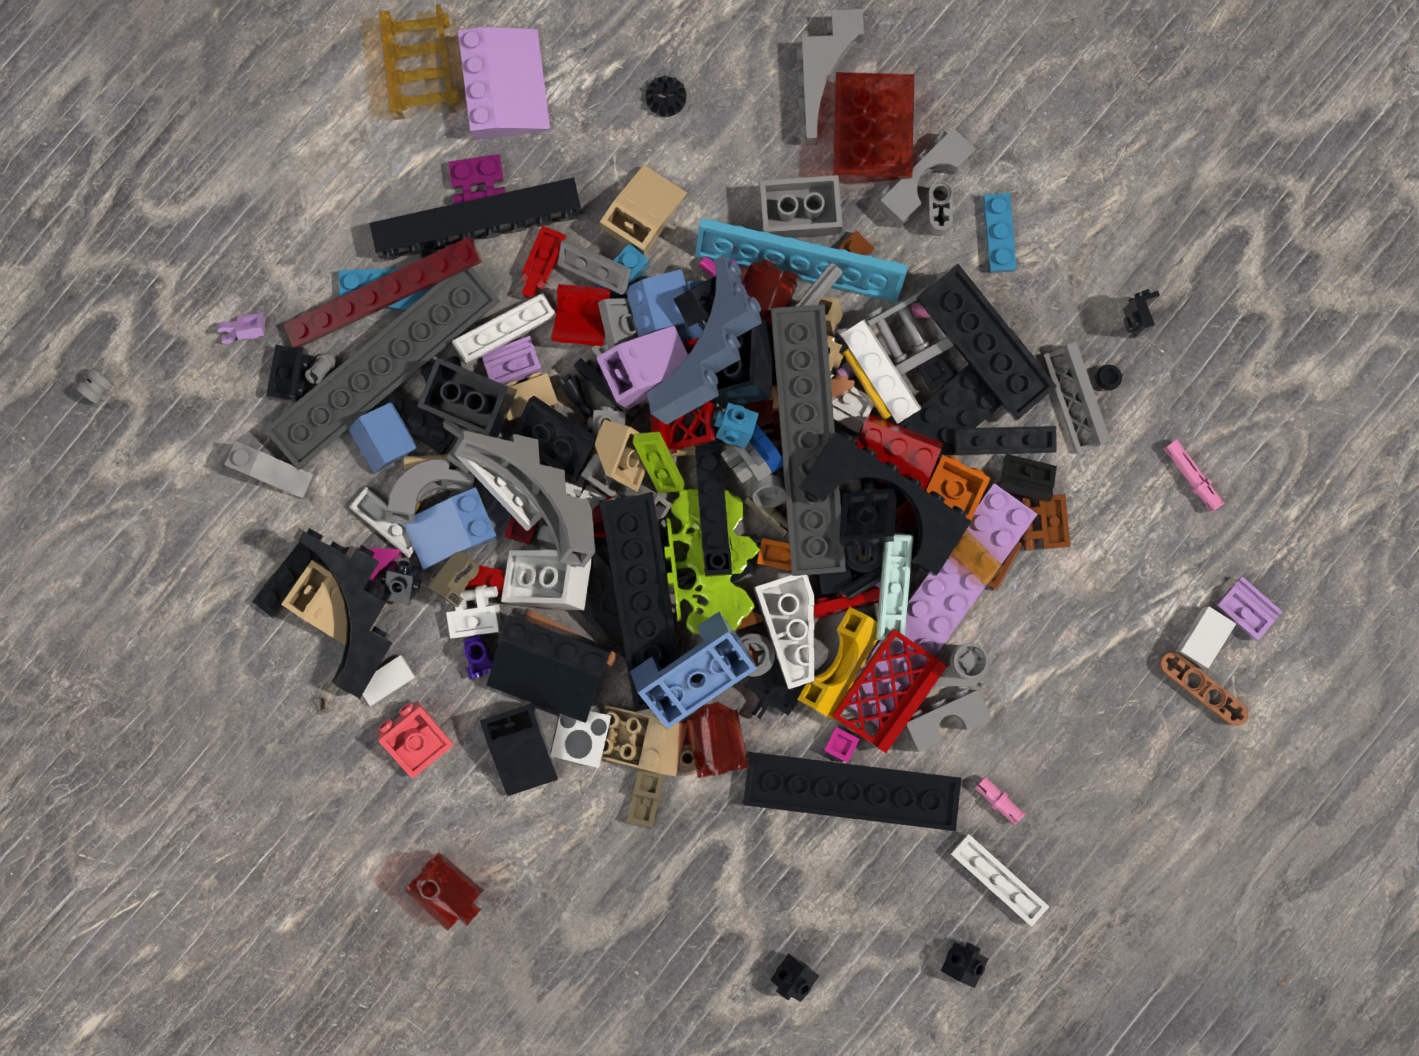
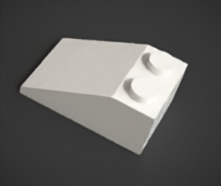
(542, 581)

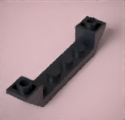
(712, 506)

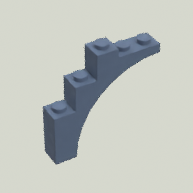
(716, 349)

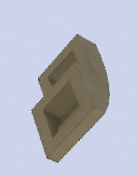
(645, 799)

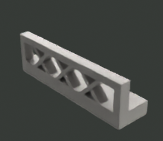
(1086, 396)

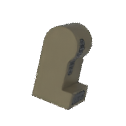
(454, 578)

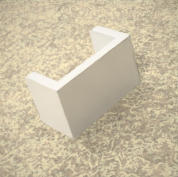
(1205, 637)

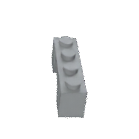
(947, 155)

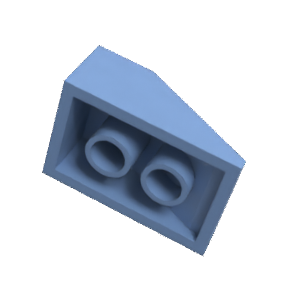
(450, 528)

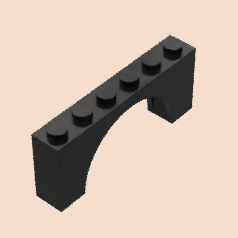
(937, 523)

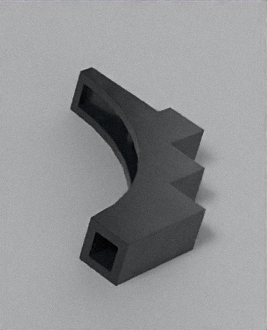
(363, 646)

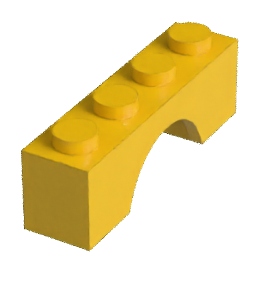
(857, 640)

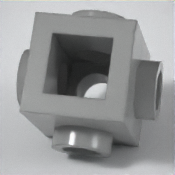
(607, 413)

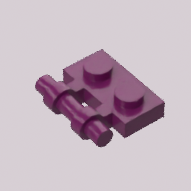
(476, 172)

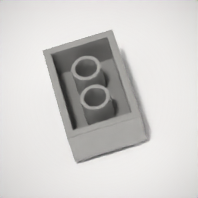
(801, 206)

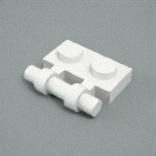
(475, 620)

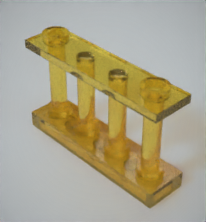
(395, 52)

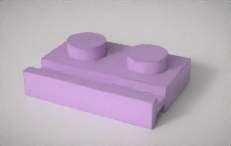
(512, 361)
(1248, 608)

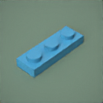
(999, 233)

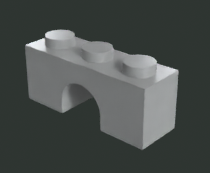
(967, 707)

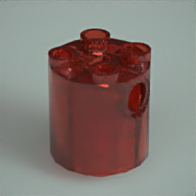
(769, 286)
(716, 740)
(445, 892)

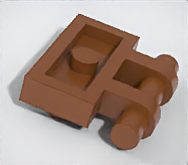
(1053, 524)

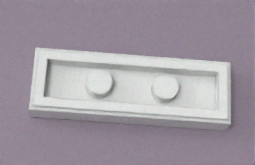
(374, 512)

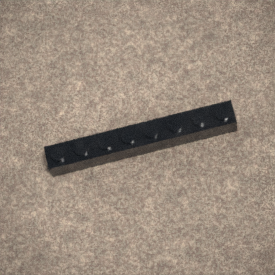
(476, 218)

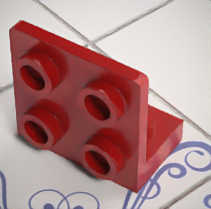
(579, 315)

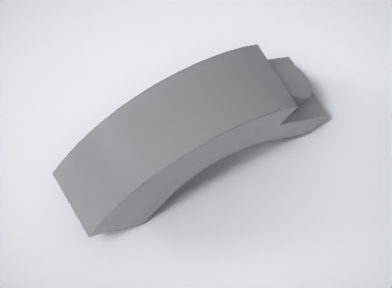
(596, 476)
(421, 480)

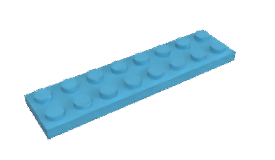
(808, 260)

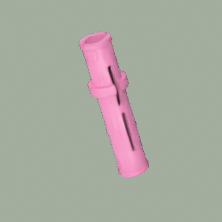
(1199, 483)

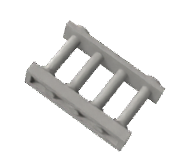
(923, 348)

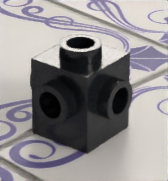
(401, 582)
(965, 963)
(794, 978)

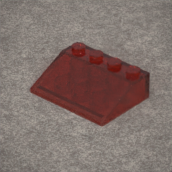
(872, 127)

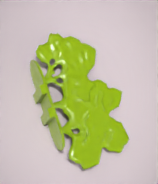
(718, 590)

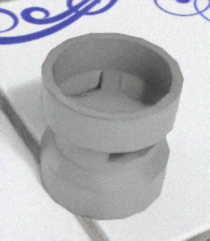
(94, 386)

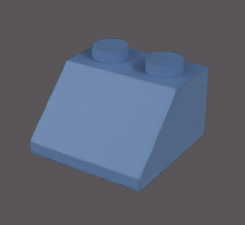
(654, 302)

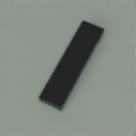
(1004, 440)

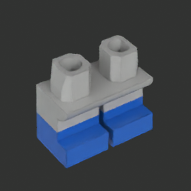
(759, 457)

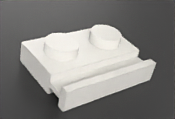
(852, 409)

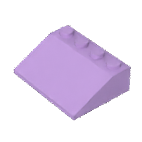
(503, 81)

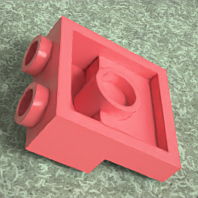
(413, 738)

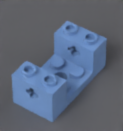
(720, 660)

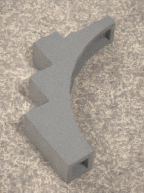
(545, 486)

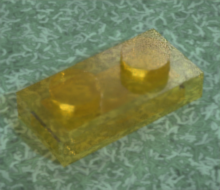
(977, 558)

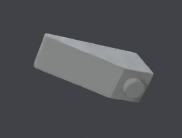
(269, 470)

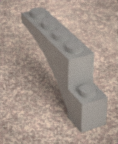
(820, 59)

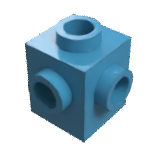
(735, 425)

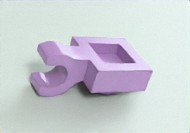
(245, 327)

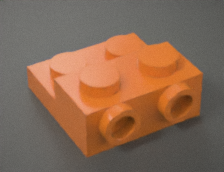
(958, 484)

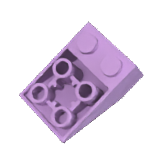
(642, 364)

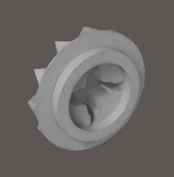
(760, 644)

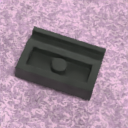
(1028, 477)

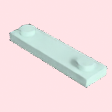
(894, 585)

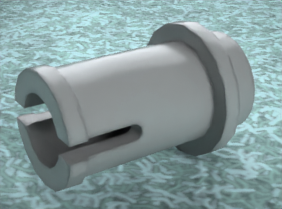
(324, 364)

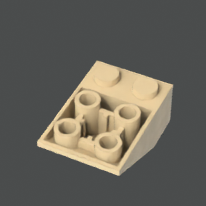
(642, 210)
(319, 601)
(643, 741)

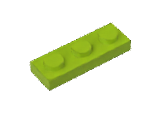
(658, 462)

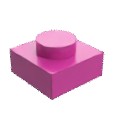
(841, 744)

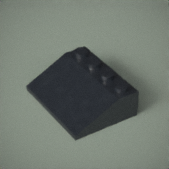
(548, 666)

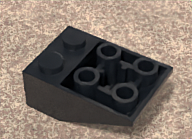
(519, 749)

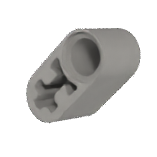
(934, 206)

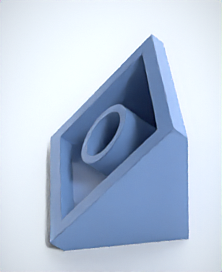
(382, 437)

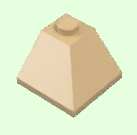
(619, 454)

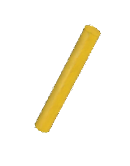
(867, 385)

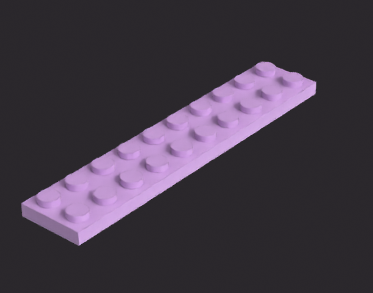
(946, 598)

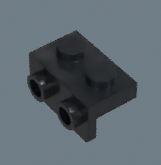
(1137, 313)
(288, 373)

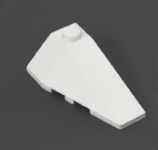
(789, 620)

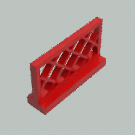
(669, 431)
(904, 706)

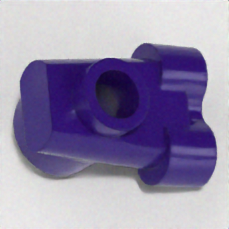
(478, 663)

